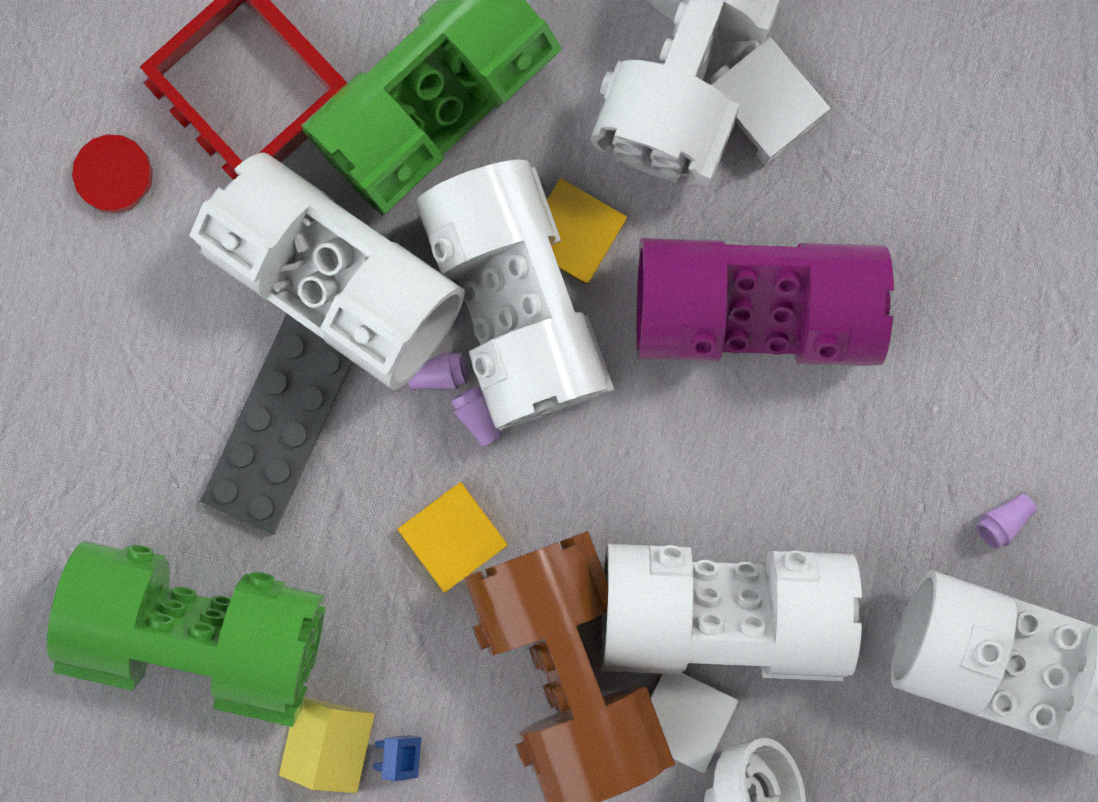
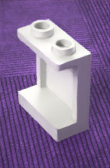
(772, 98)

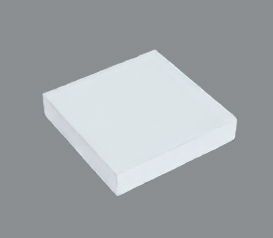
(691, 717)

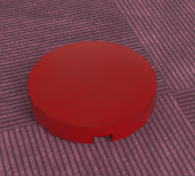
(112, 173)

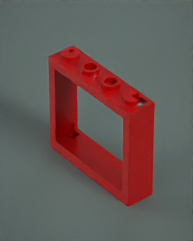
(197, 30)

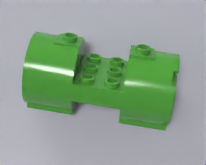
(427, 93)
(120, 615)

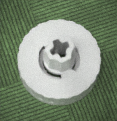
(773, 770)

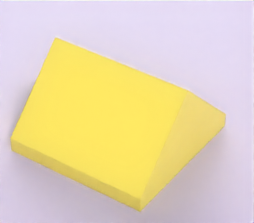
(327, 747)

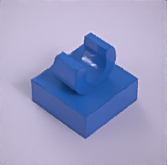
(399, 758)

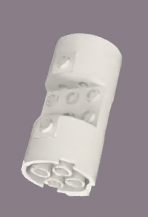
(664, 113)
(497, 240)
(328, 269)
(787, 615)
(1000, 660)

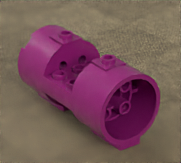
(801, 300)

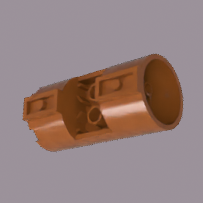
(595, 741)

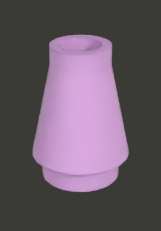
(441, 372)
(474, 414)
(1005, 521)

